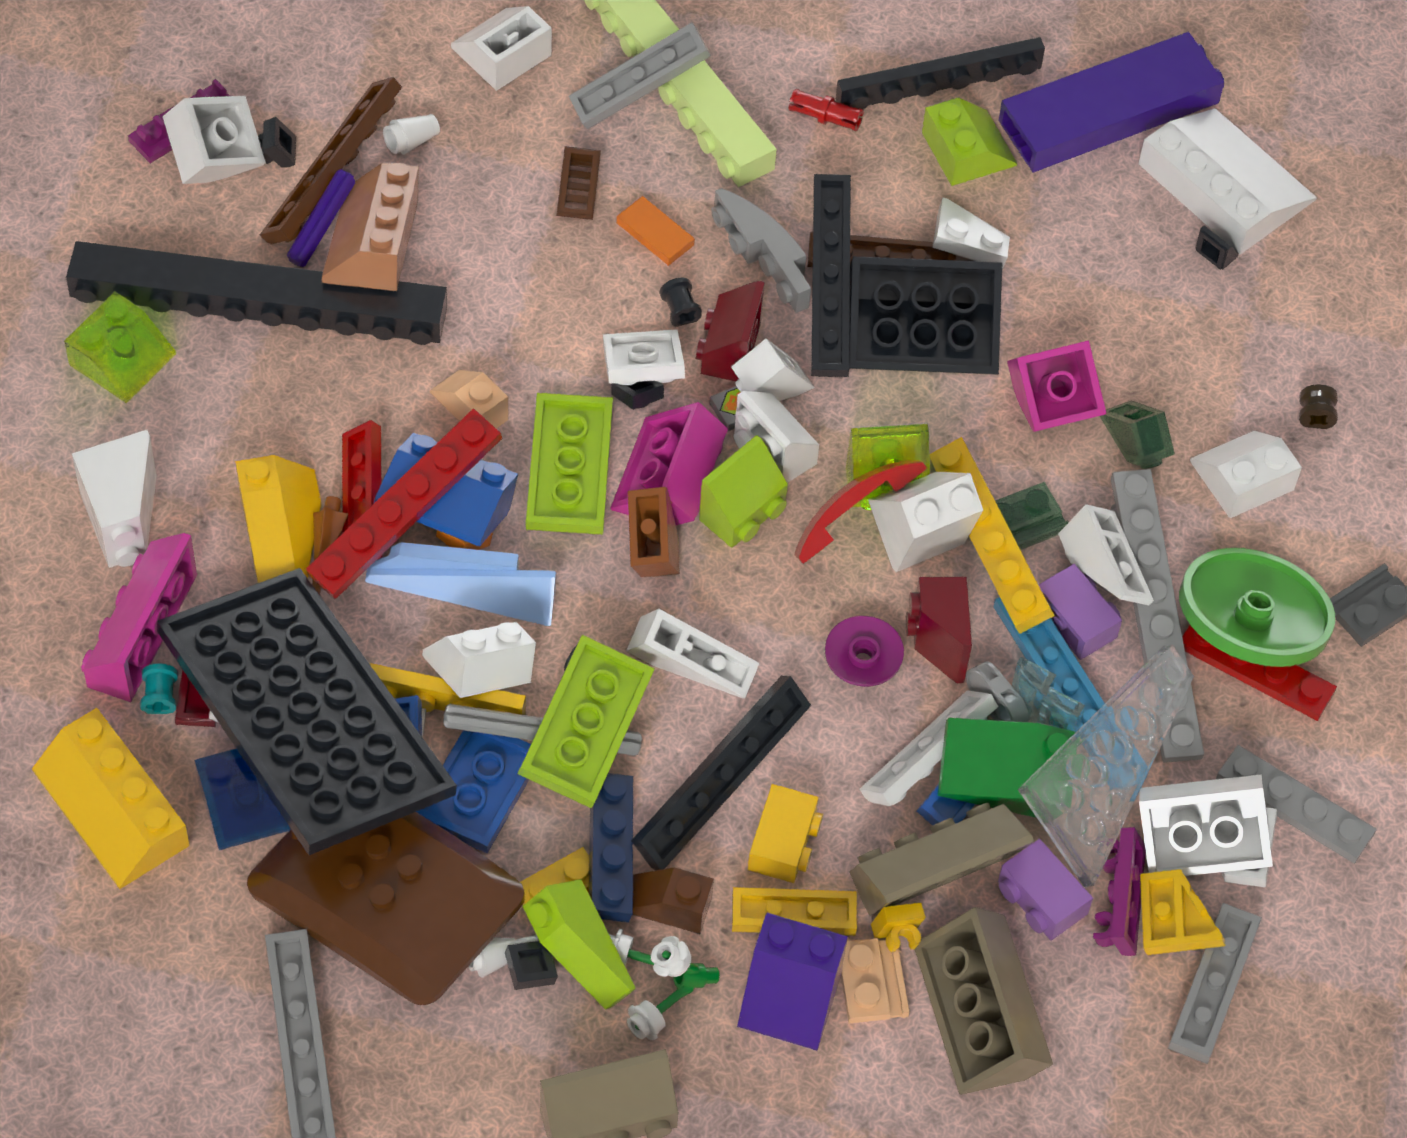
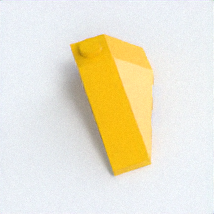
(278, 513)

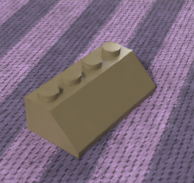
(938, 857)
(982, 1002)

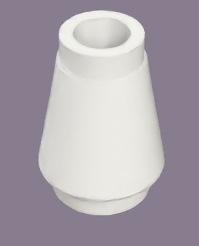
(409, 133)

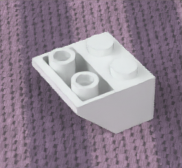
(506, 45)
(783, 435)

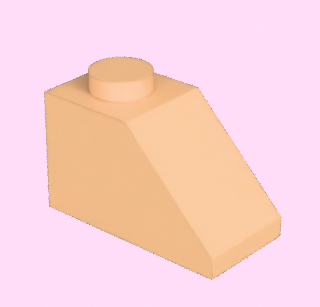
(472, 390)

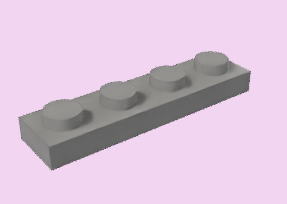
(639, 75)
(1303, 806)
(1214, 985)

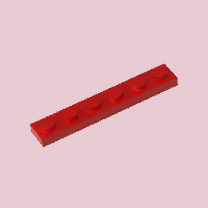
(404, 503)

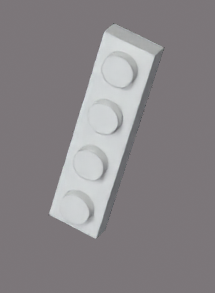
(924, 751)

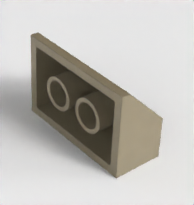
(612, 1100)

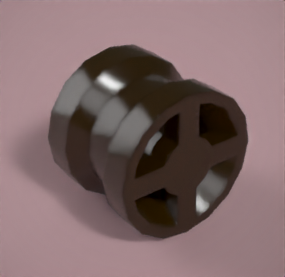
(1318, 406)

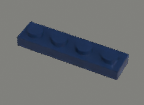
(612, 849)

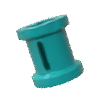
(158, 689)

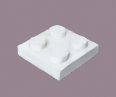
(643, 357)

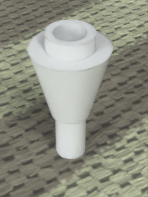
(494, 955)

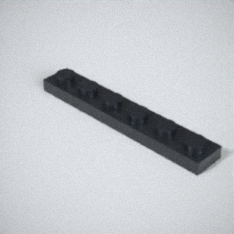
(941, 73)
(831, 275)
(721, 773)

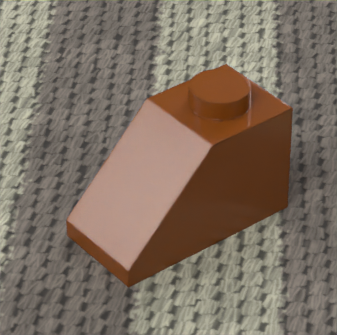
(652, 533)

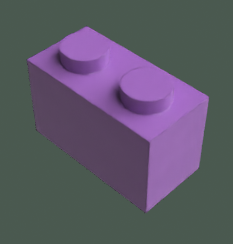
(1080, 611)
(1044, 890)

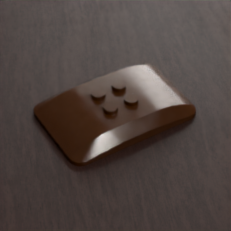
(393, 902)

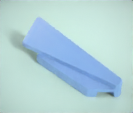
(469, 579)

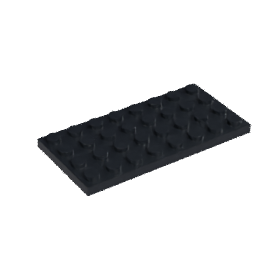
(305, 710)

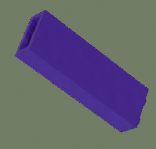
(1111, 101)

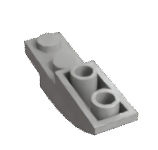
(764, 239)

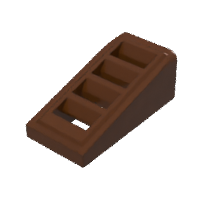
(582, 158)

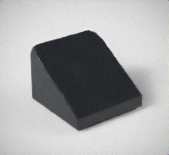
(1215, 248)

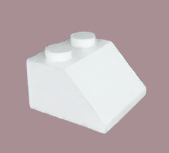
(213, 138)
(1248, 471)
(483, 659)

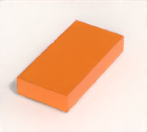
(655, 230)

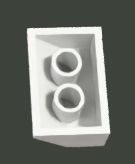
(1206, 826)

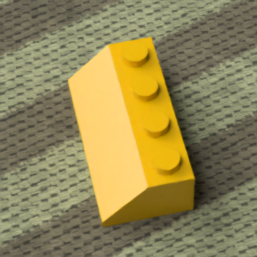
(110, 799)

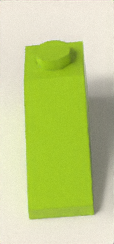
(579, 940)

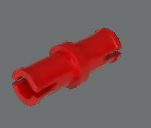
(826, 109)

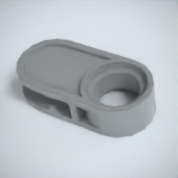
(989, 680)

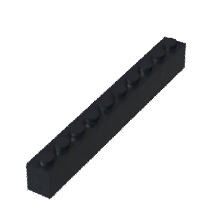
(254, 293)

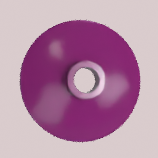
(865, 636)

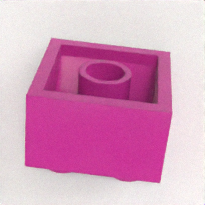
(1057, 386)

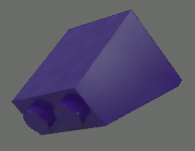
(792, 981)

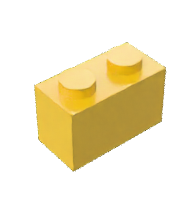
(783, 834)

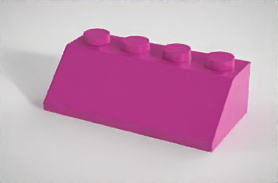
(130, 636)

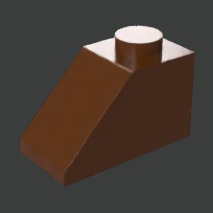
(673, 897)

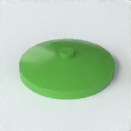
(1257, 607)

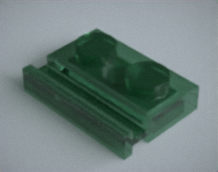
(1032, 515)

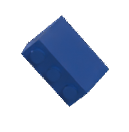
(471, 506)

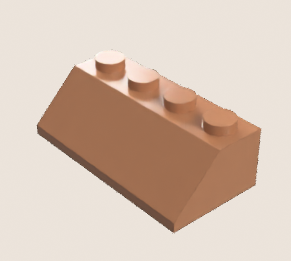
(374, 229)

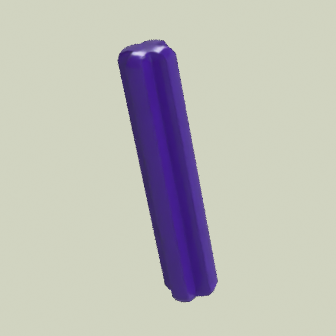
(321, 218)

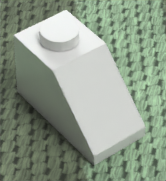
(771, 371)

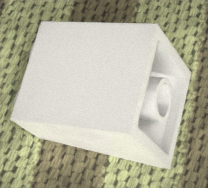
(118, 494)
(926, 517)

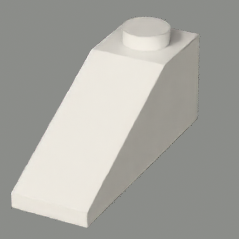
(1102, 552)
(691, 653)

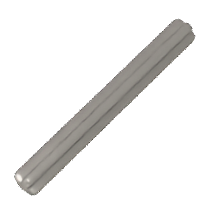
(514, 725)

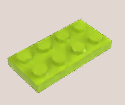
(569, 463)
(586, 721)

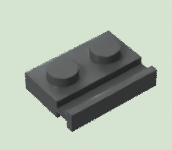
(1371, 605)

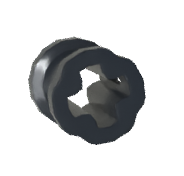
(680, 301)

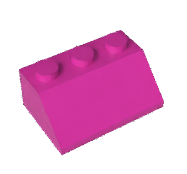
(676, 453)

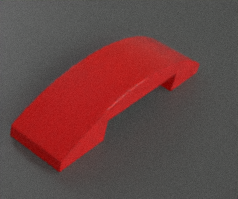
(817, 537)

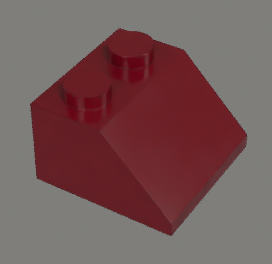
(731, 330)
(941, 624)

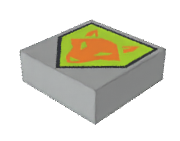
(725, 406)

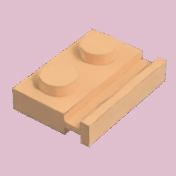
(873, 982)

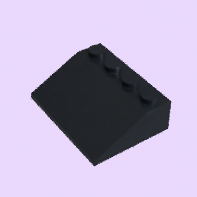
(925, 315)

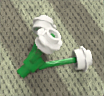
(668, 959)

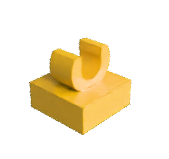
(899, 921)

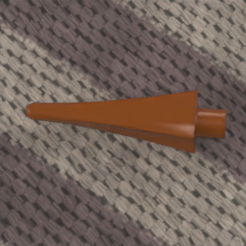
(327, 528)

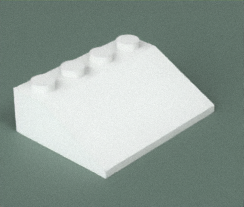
(1223, 177)

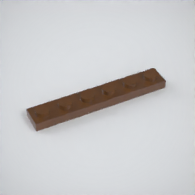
(336, 154)

